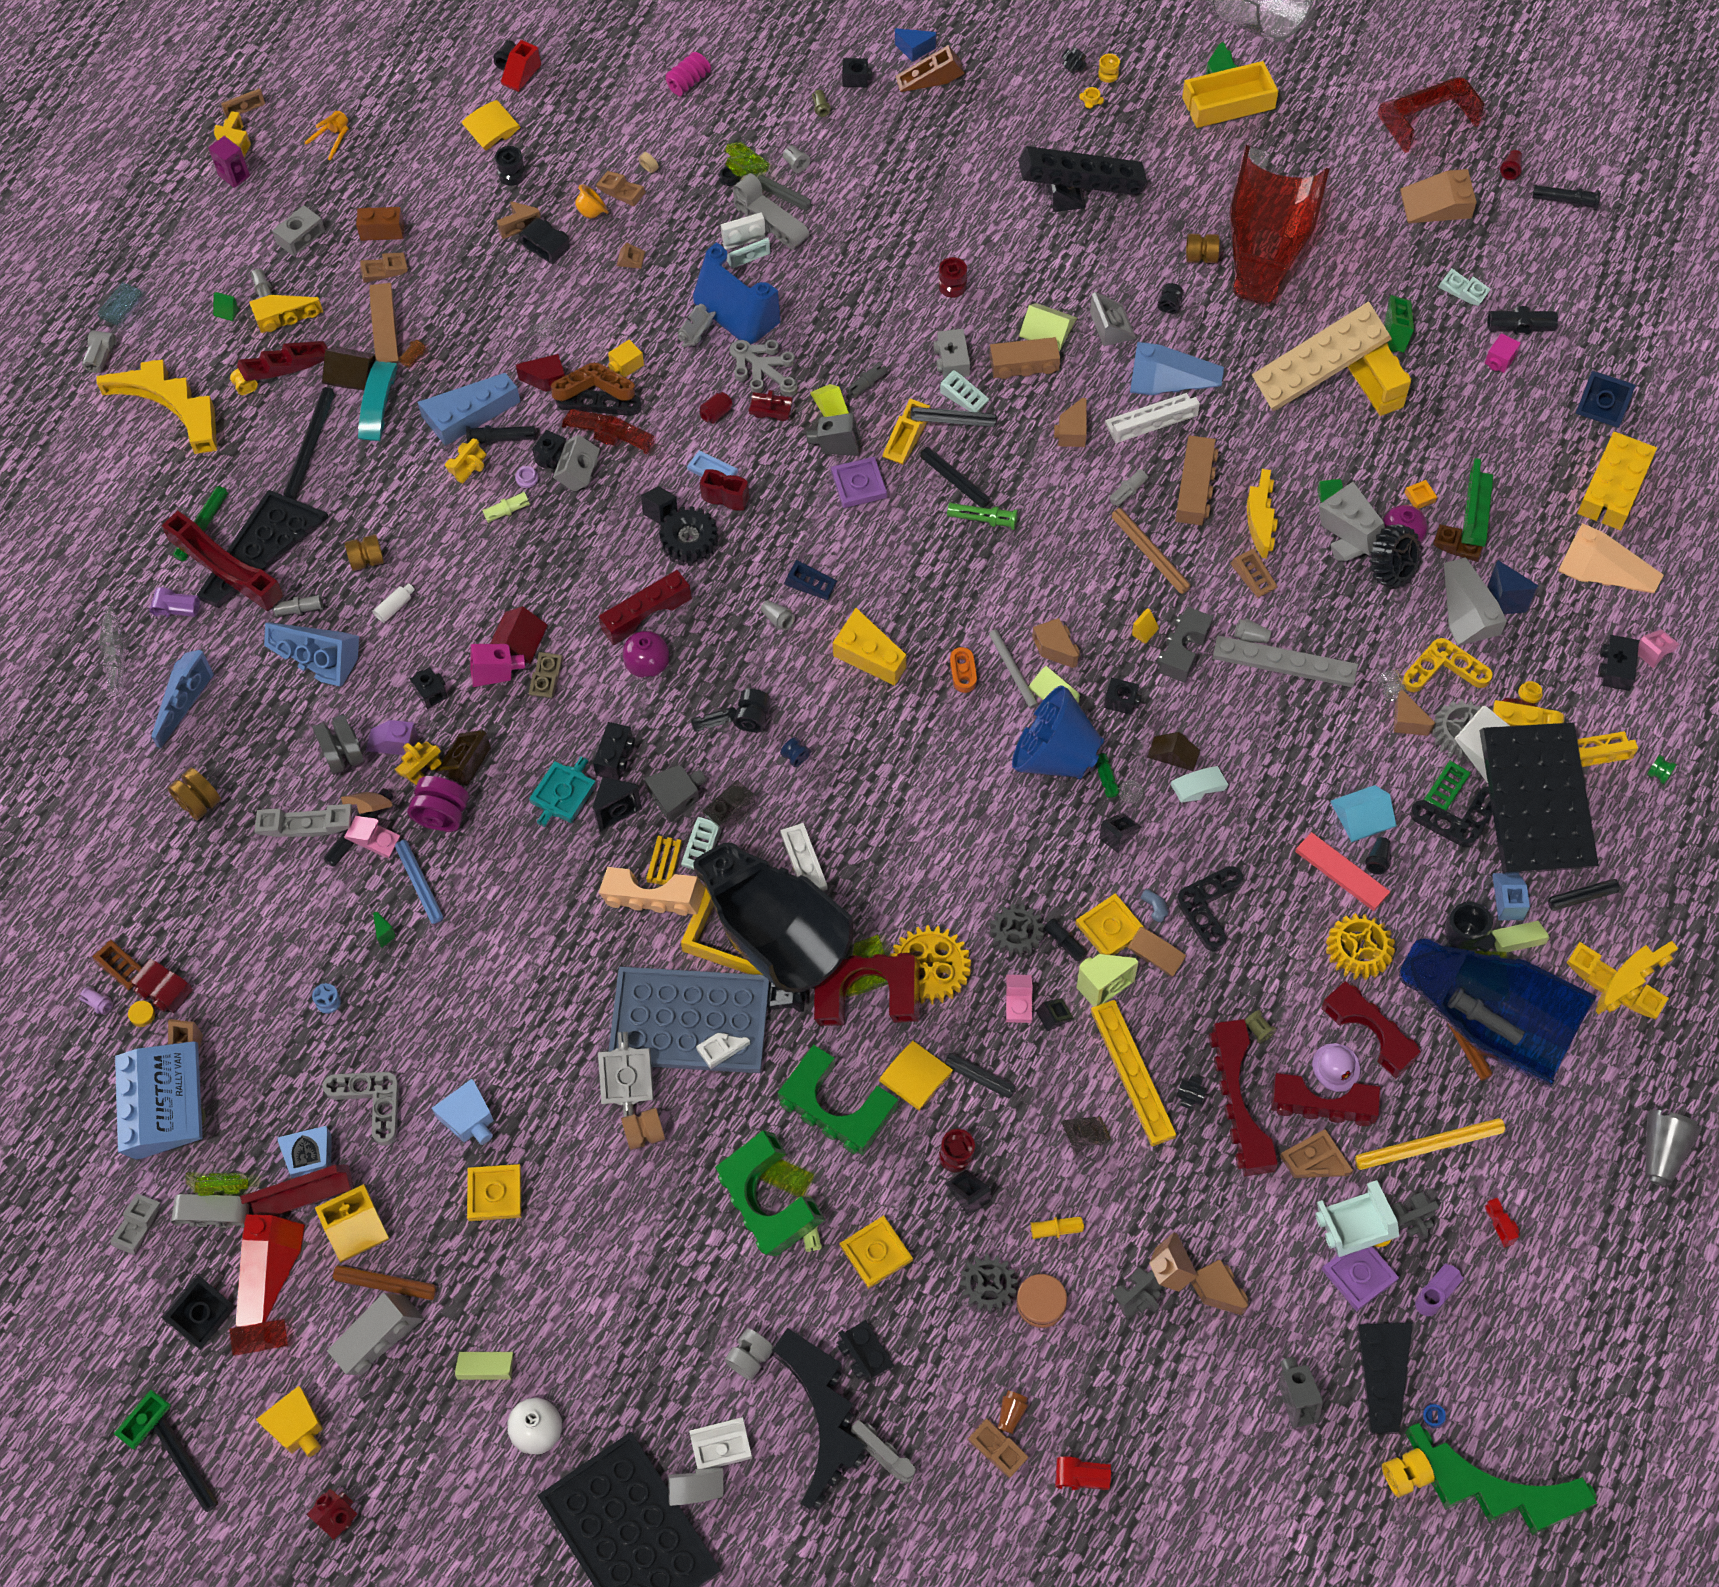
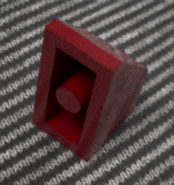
(541, 372)

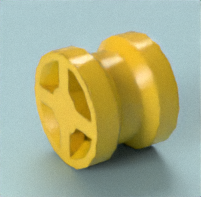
(243, 387)

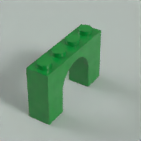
(854, 1130)
(740, 1176)

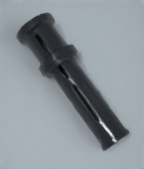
(1576, 197)
(489, 435)

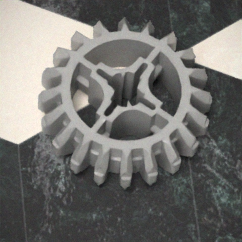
(1446, 730)

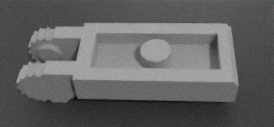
(883, 1453)

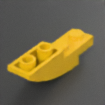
(1260, 515)
(1632, 976)

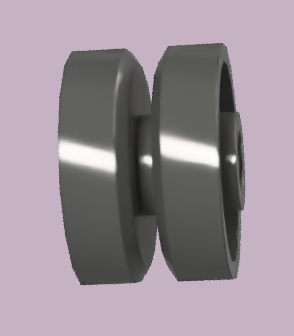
(338, 744)

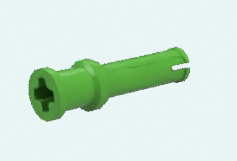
(995, 513)

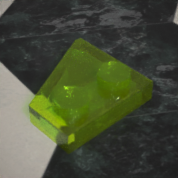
(866, 949)
(206, 1185)

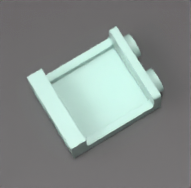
(1358, 1221)

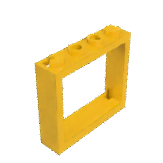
(693, 932)

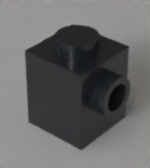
(548, 449)
(658, 504)
(429, 687)

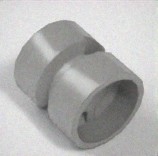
(749, 1353)

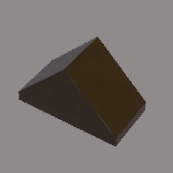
(1174, 750)

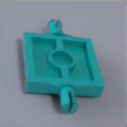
(562, 791)

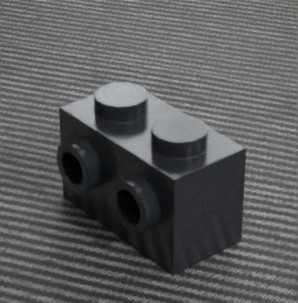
(613, 751)

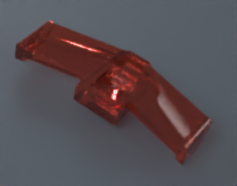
(609, 429)

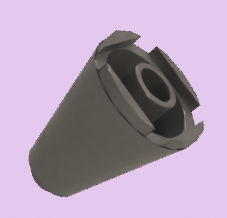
(1668, 1144)

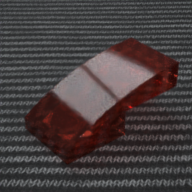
(258, 1337)

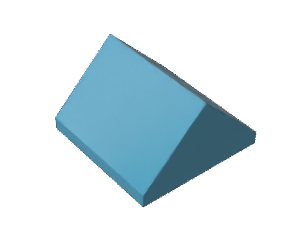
(1365, 812)

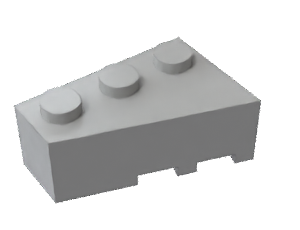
(1351, 518)
(374, 1333)

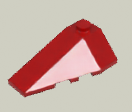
(266, 1259)

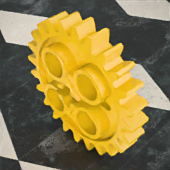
(928, 944)

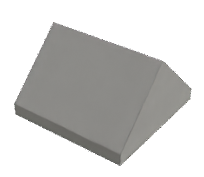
(1110, 320)

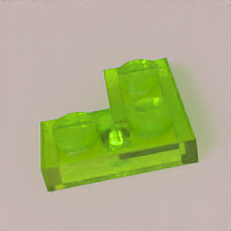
(744, 160)

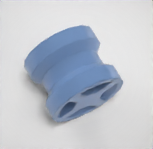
(324, 993)

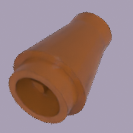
(1012, 1410)

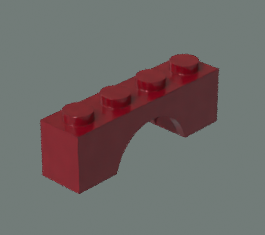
(625, 617)
(1348, 1006)
(1293, 1096)

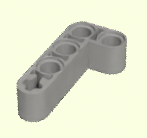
(784, 226)

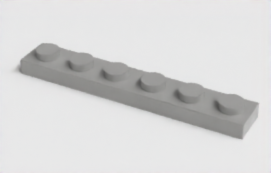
(1285, 661)

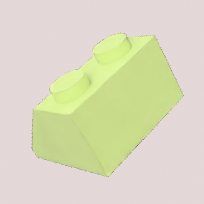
(1105, 977)

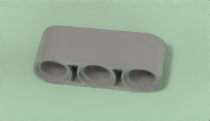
(209, 1210)

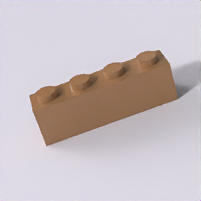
(1195, 480)

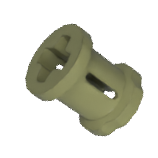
(1260, 1026)

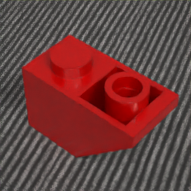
(521, 65)

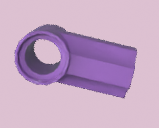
(168, 602)
(1438, 1289)

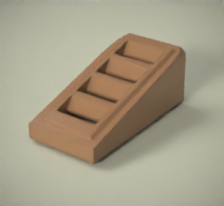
(1243, 572)

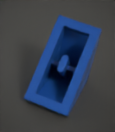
(915, 42)

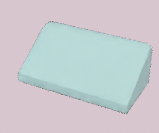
(749, 253)

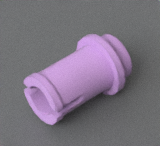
(100, 1003)

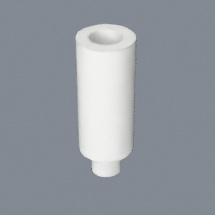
(393, 603)

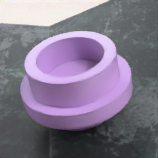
(526, 477)

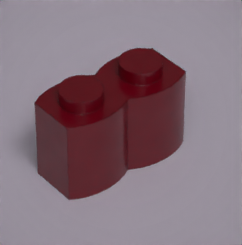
(722, 489)
(161, 986)

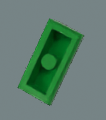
(142, 1419)

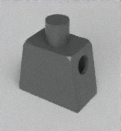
(837, 435)
(674, 790)
(1299, 1393)

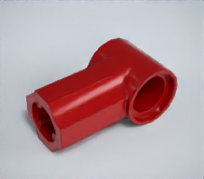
(1078, 1474)

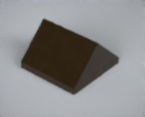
(347, 367)
(465, 756)

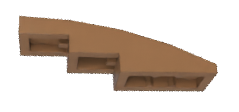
(384, 323)

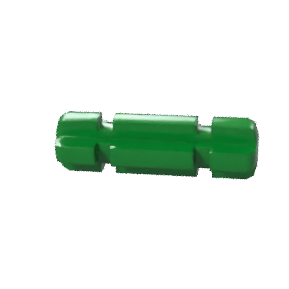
(1107, 776)

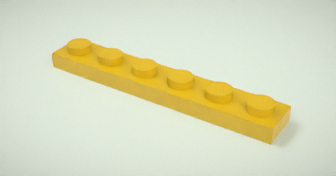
(1133, 1073)

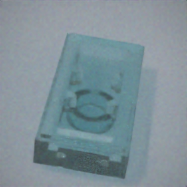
(119, 303)

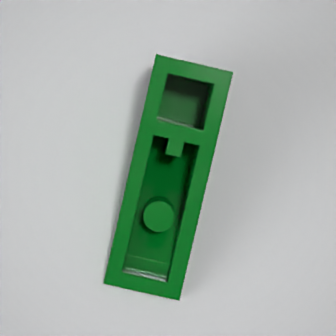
(1399, 323)

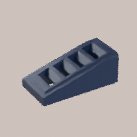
(799, 583)

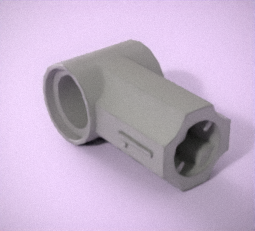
(98, 349)

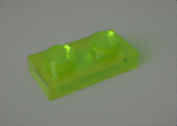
(788, 1178)

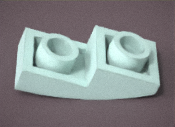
(1469, 291)
(1196, 784)

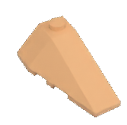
(1602, 560)

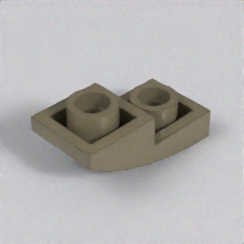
(546, 675)

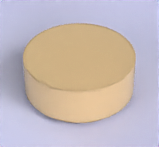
(648, 162)

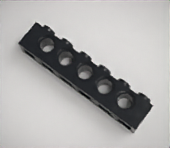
(1082, 170)

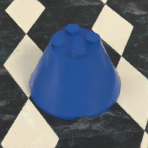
(1059, 739)

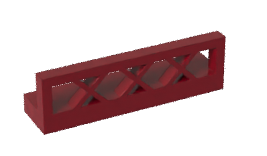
(301, 1191)

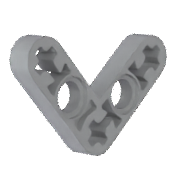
(379, 1097)

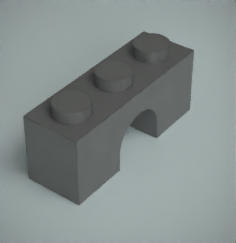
(1191, 627)

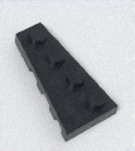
(1384, 1368)

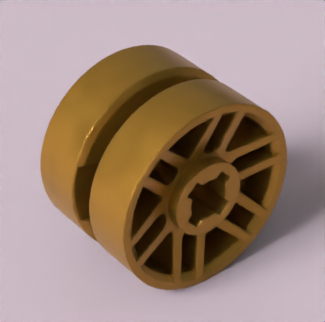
(194, 794)

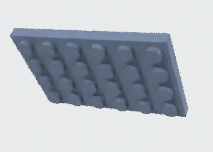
(684, 1008)

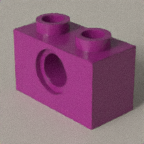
(229, 161)

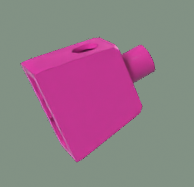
(493, 663)

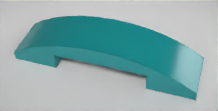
(375, 400)

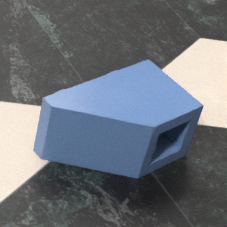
(1510, 896)

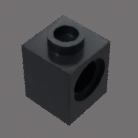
(856, 72)
(1122, 688)

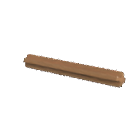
(1151, 550)

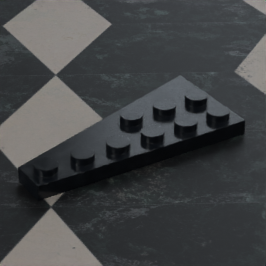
(266, 536)

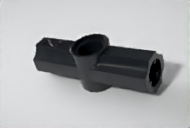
(1522, 320)

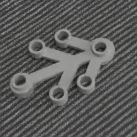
(763, 364)

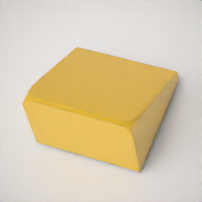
(1145, 626)

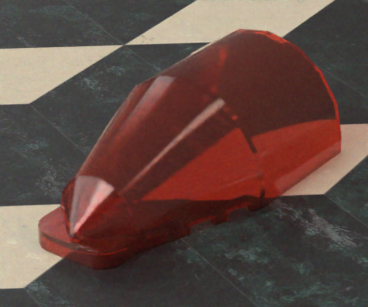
(1269, 226)

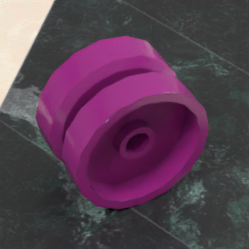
(438, 804)

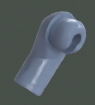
(1158, 903)

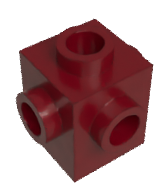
(333, 1513)

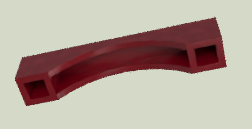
(246, 579)
(1254, 1146)

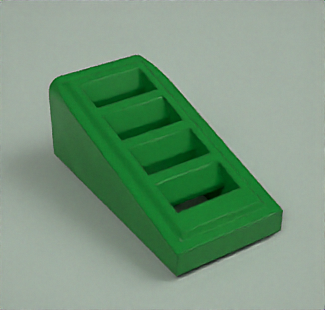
(1455, 770)

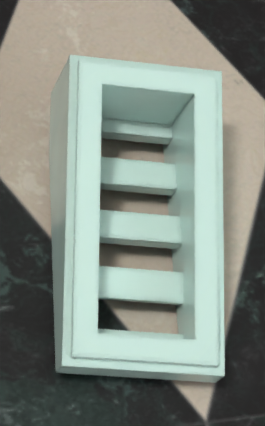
(960, 382)
(706, 825)

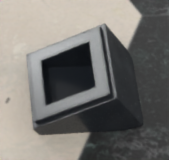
(1054, 1013)

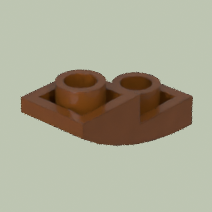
(1449, 540)

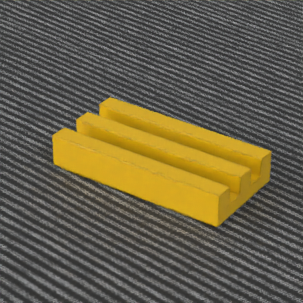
(668, 843)

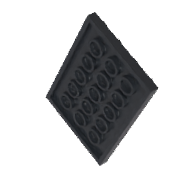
(1538, 798)
(622, 1523)

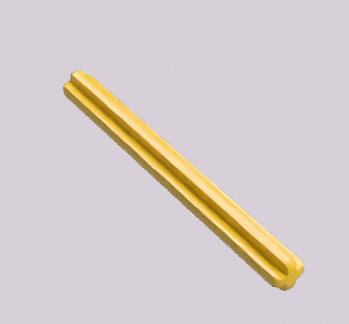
(1429, 1144)

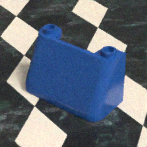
(739, 309)

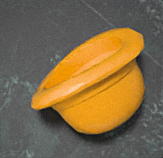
(589, 202)

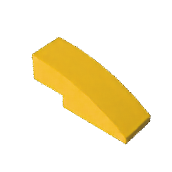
(904, 435)

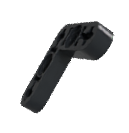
(1458, 825)
(1201, 899)

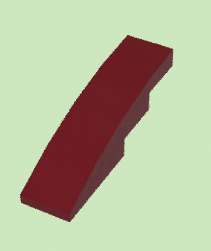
(276, 363)

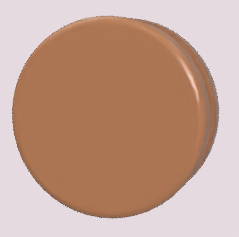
(1041, 1300)

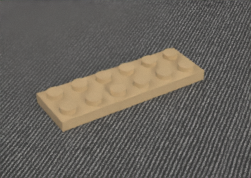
(1321, 356)

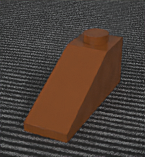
(932, 71)

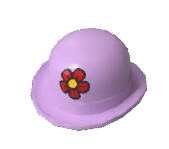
(1336, 1067)

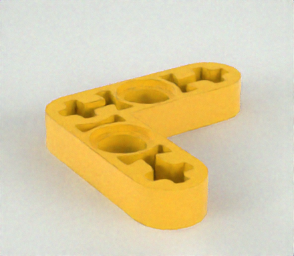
(1439, 659)

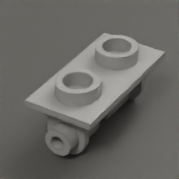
(701, 320)

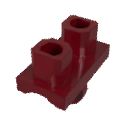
(770, 406)

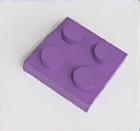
(858, 482)
(1360, 1276)

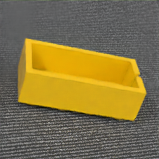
(1230, 94)
(1382, 379)
(1617, 480)

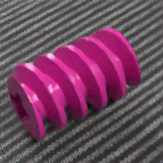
(687, 73)

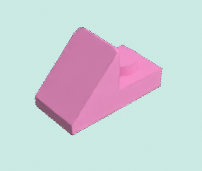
(1655, 646)
(371, 836)
(1019, 998)

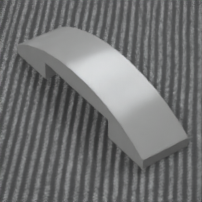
(303, 824)

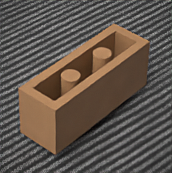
(1024, 357)

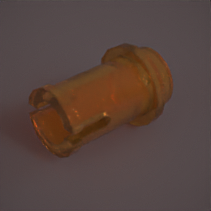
(412, 353)

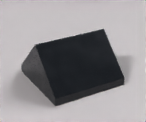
(1066, 198)
(615, 802)
(198, 1312)

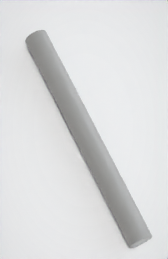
(1013, 669)

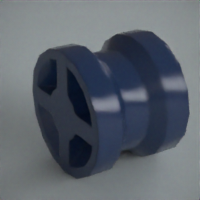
(795, 751)

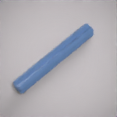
(419, 881)

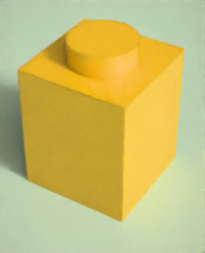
(625, 359)

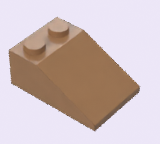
(1440, 198)

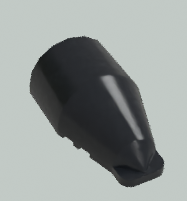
(775, 918)

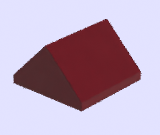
(521, 632)

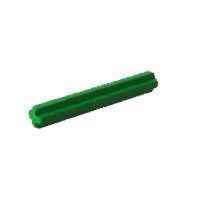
(205, 515)

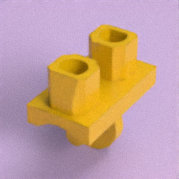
(467, 461)
(416, 758)

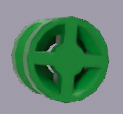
(1661, 769)

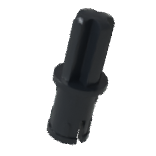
(1065, 940)

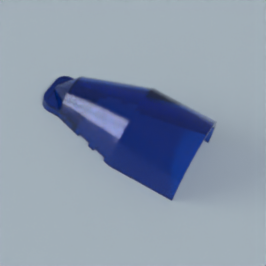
(1516, 990)

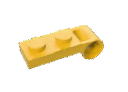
(1520, 714)

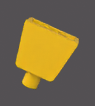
(293, 1423)

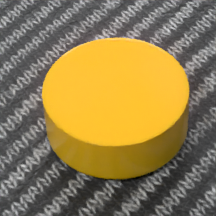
(141, 1013)

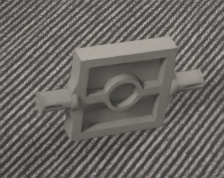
(625, 1075)

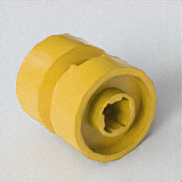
(1416, 1468)

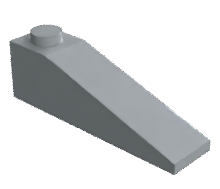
(1470, 604)

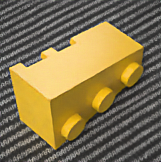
(869, 649)

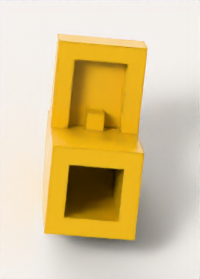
(233, 131)

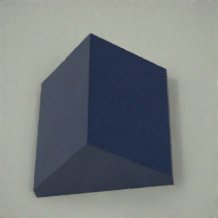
(1605, 399)
(1511, 589)

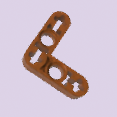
(591, 375)

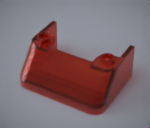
(1395, 110)

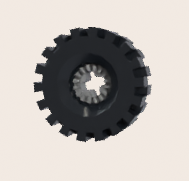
(682, 525)

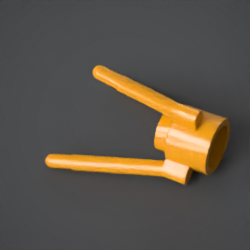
(335, 123)

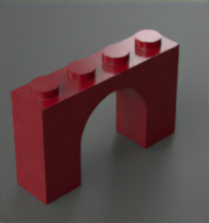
(899, 971)

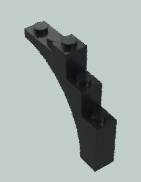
(837, 1448)

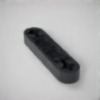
(597, 406)

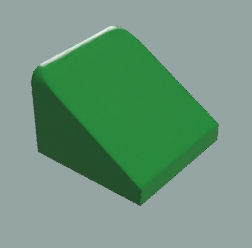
(224, 306)
(1328, 488)
(383, 930)

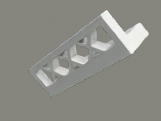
(1154, 419)

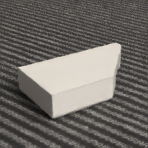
(720, 1048)

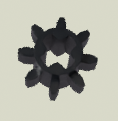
(1074, 60)
(1191, 1092)

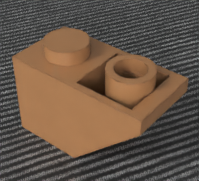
(1055, 644)
(1218, 1289)

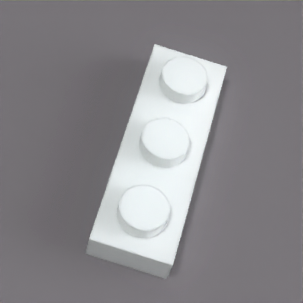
(802, 854)

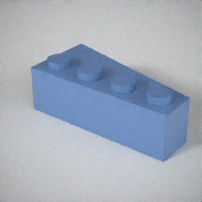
(468, 406)

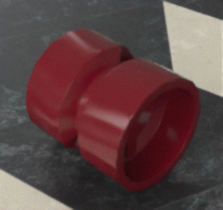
(952, 277)
(956, 1150)

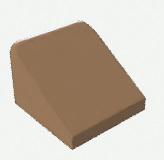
(630, 256)

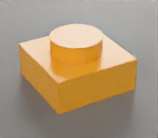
(1420, 494)

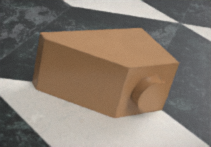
(1072, 426)
(1172, 1264)

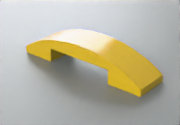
(1597, 974)

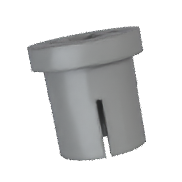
(798, 160)

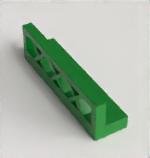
(1477, 506)

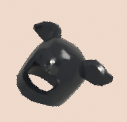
(1469, 927)

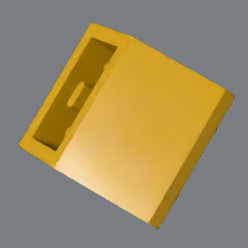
(352, 1223)

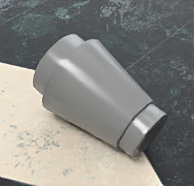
(780, 616)
(1251, 632)

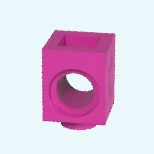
(1502, 353)

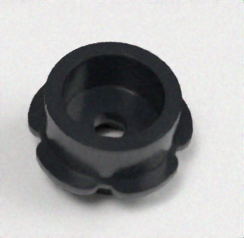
(727, 172)

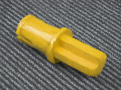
(1056, 1227)

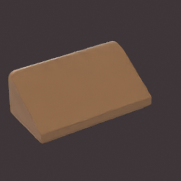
(243, 103)

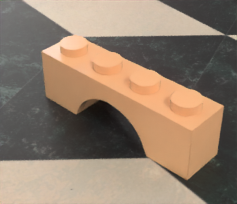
(679, 895)

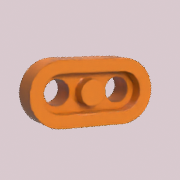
(963, 671)

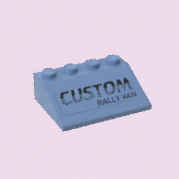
(158, 1099)

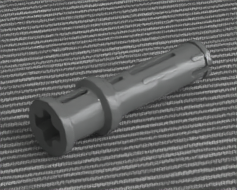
(1475, 1010)

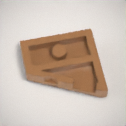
(1316, 1158)

